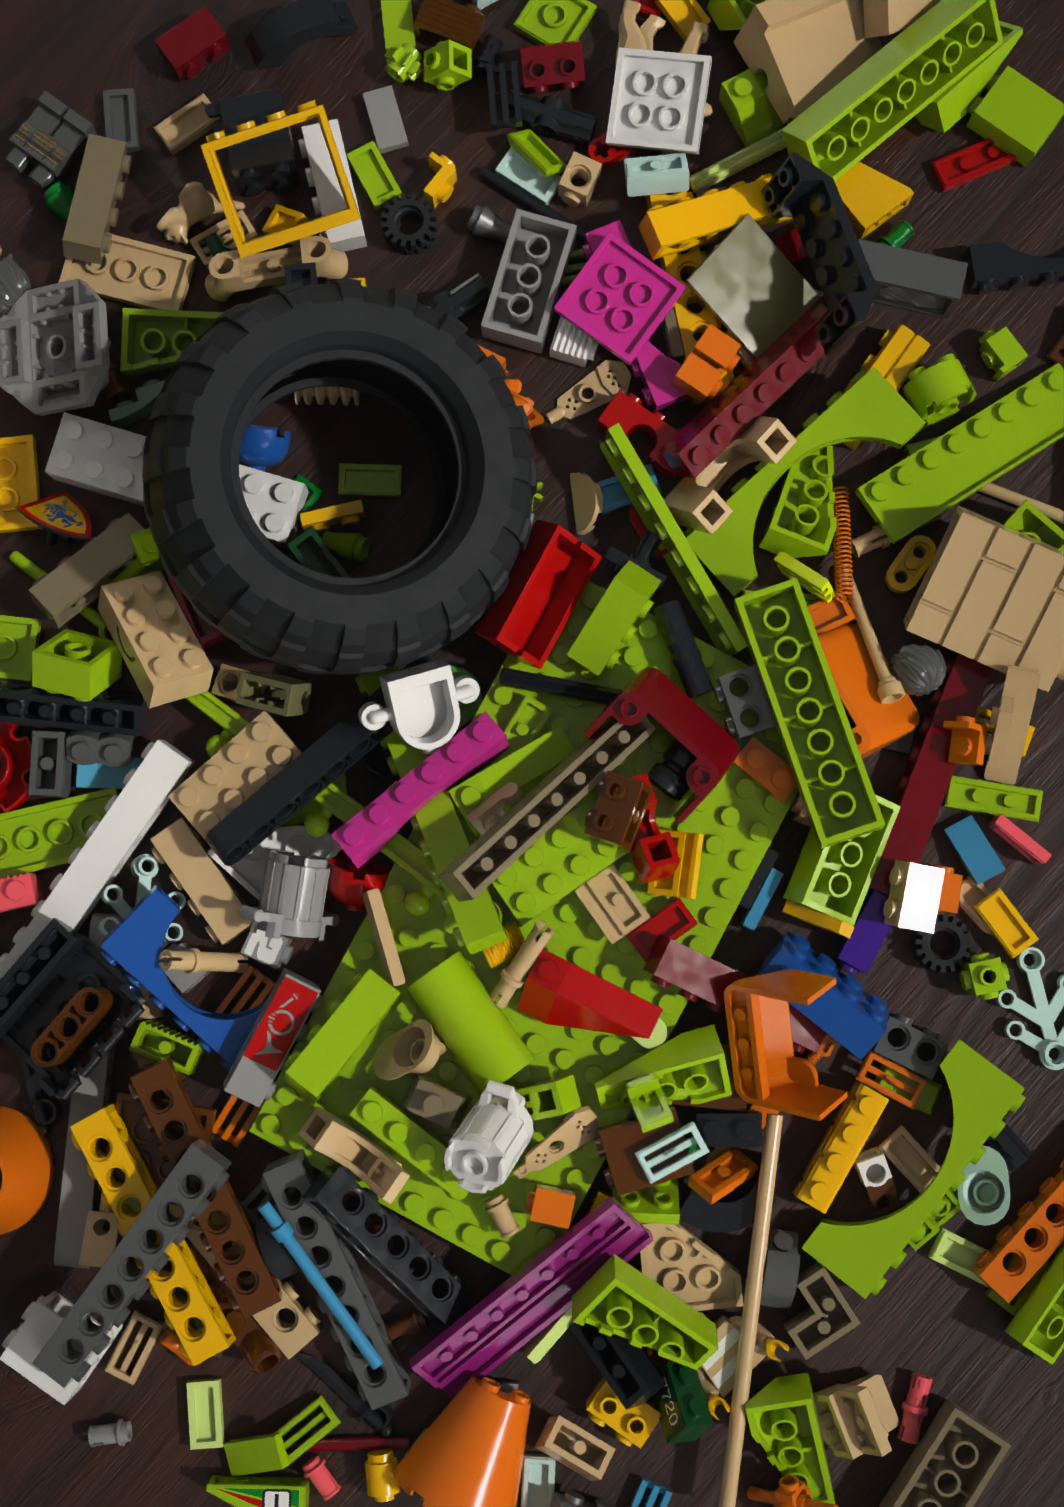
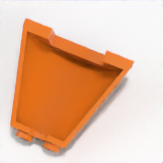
(470, 1450)

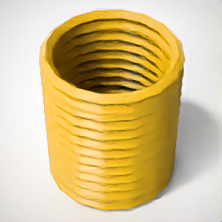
(505, 950)

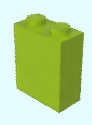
(1015, 115)

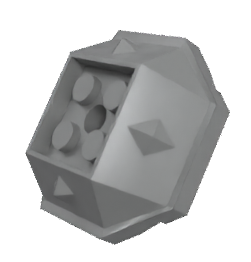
(55, 348)

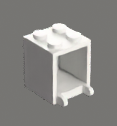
(30, 1337)

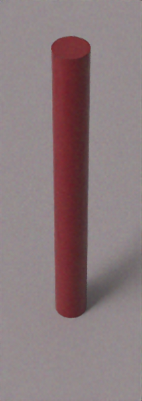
(355, 1443)

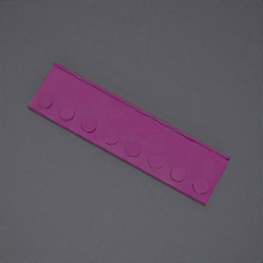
(529, 1299)

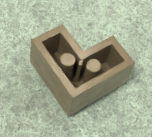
(826, 1316)

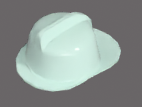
(986, 1189)

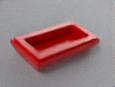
(670, 922)

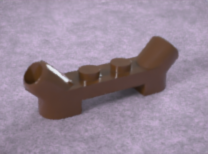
(251, 1338)

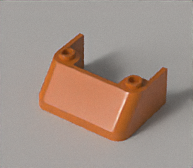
(763, 1044)

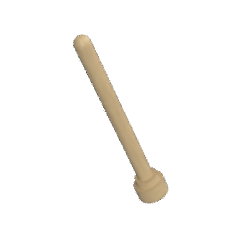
(889, 688)

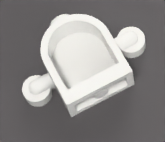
(421, 704)

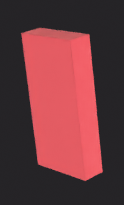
(1019, 840)

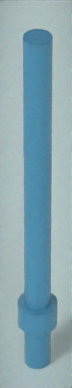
(283, 1233)

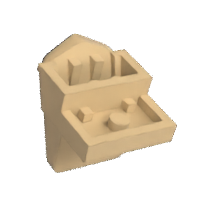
(856, 1417)

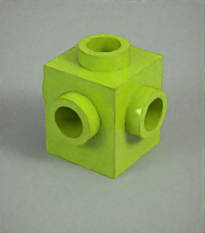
(447, 65)
(972, 976)

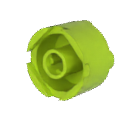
(939, 389)

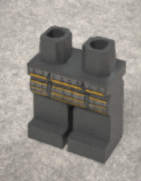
(50, 140)

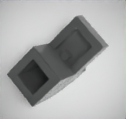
(780, 1269)

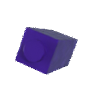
(867, 936)

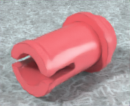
(321, 1477)

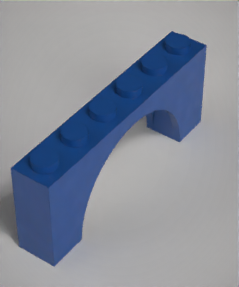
(137, 948)

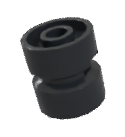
(671, 774)

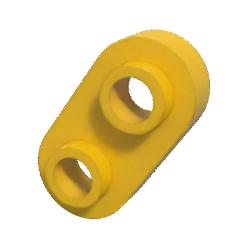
(909, 565)

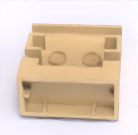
(804, 48)

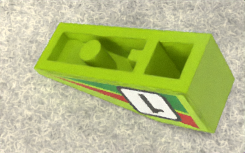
(260, 1490)

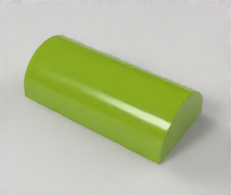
(470, 1022)
(1041, 1316)

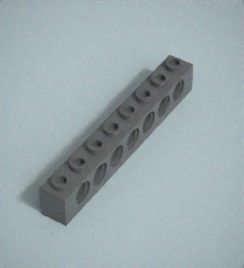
(57, 1356)
(375, 1387)

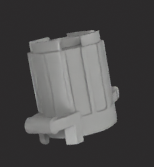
(292, 897)

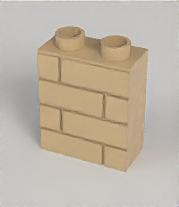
(994, 597)

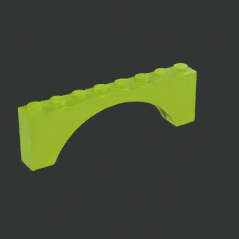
(863, 413)
(866, 1249)

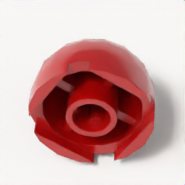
(349, 883)

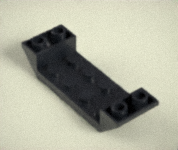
(829, 242)

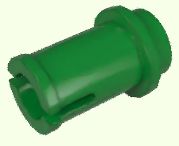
(897, 235)

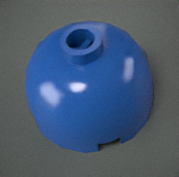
(263, 447)

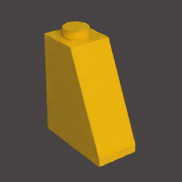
(871, 197)

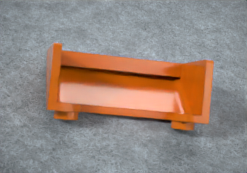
(858, 685)

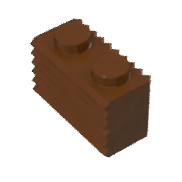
(448, 20)

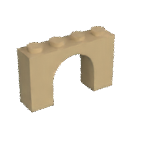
(697, 501)

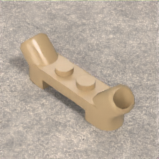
(233, 274)

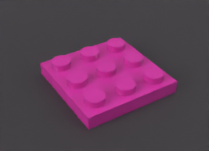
(619, 298)

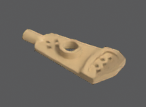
(601, 387)
(572, 1133)

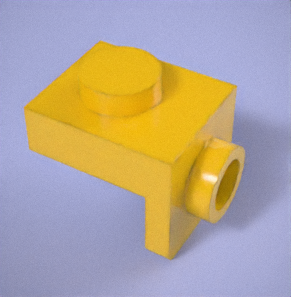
(442, 184)

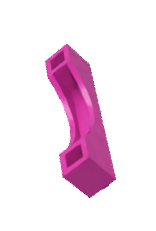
(650, 364)
(381, 819)

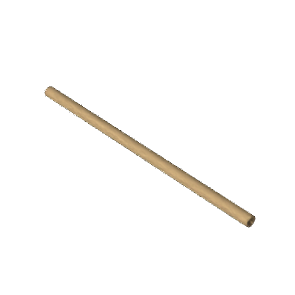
(750, 1310)

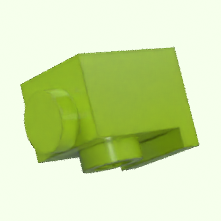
(1001, 352)

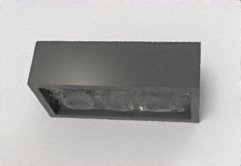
(915, 279)

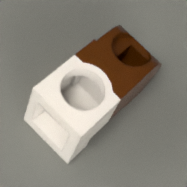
(876, 1181)

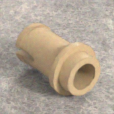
(502, 1215)

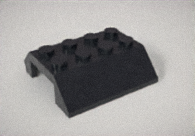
(44, 983)

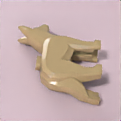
(642, 38)

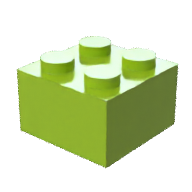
(76, 665)

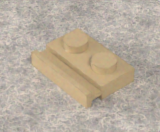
(612, 904)

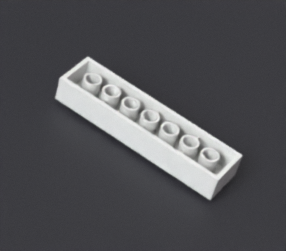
(112, 465)

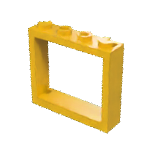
(250, 130)

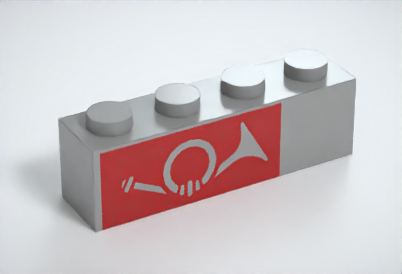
(272, 1037)

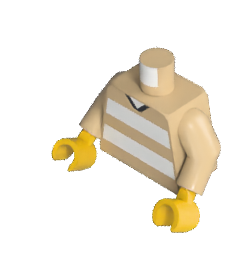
(719, 1370)

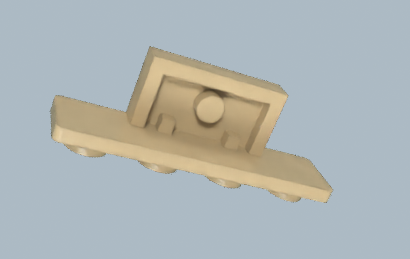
(1011, 724)

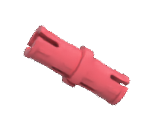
(914, 1408)

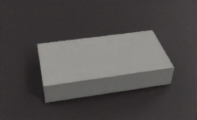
(385, 119)

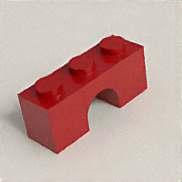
(634, 418)
(653, 852)

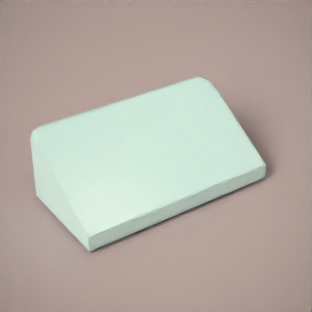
(656, 174)

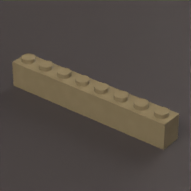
(542, 807)

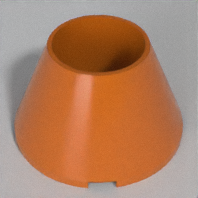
(25, 1169)

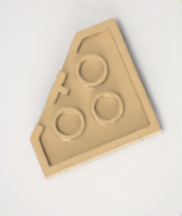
(690, 1269)

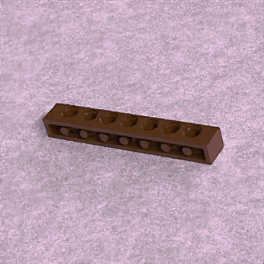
(244, 1297)

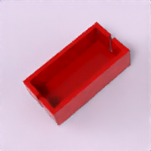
(539, 594)

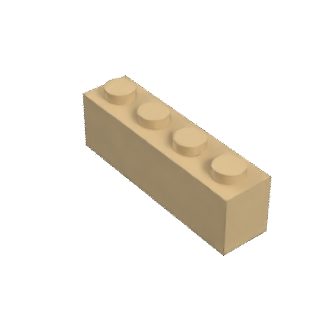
(202, 879)

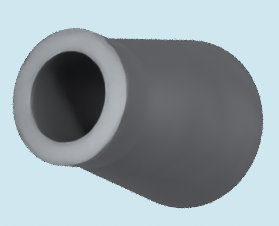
(488, 224)

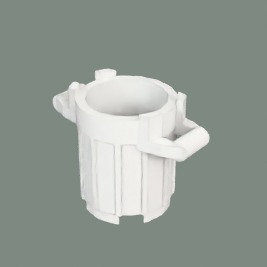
(490, 1139)

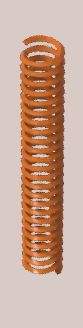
(837, 556)

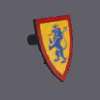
(60, 517)

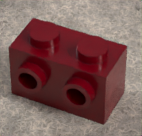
(552, 65)

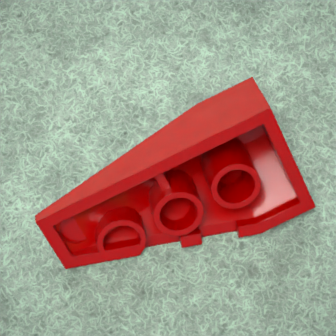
(575, 998)

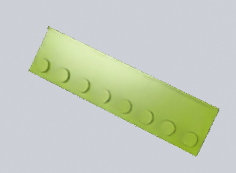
(967, 457)
(680, 555)

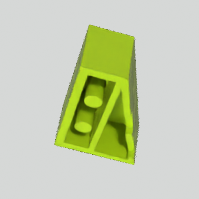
(614, 618)

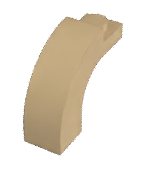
(356, 1152)

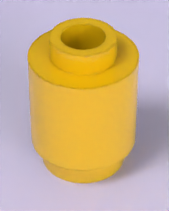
(380, 1476)

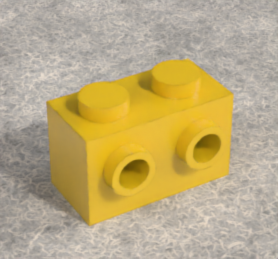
(631, 1425)

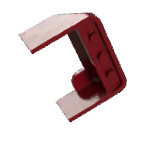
(710, 744)

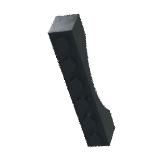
(1000, 266)

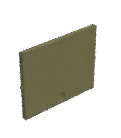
(752, 287)

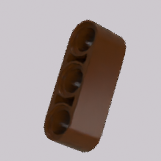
(58, 1032)

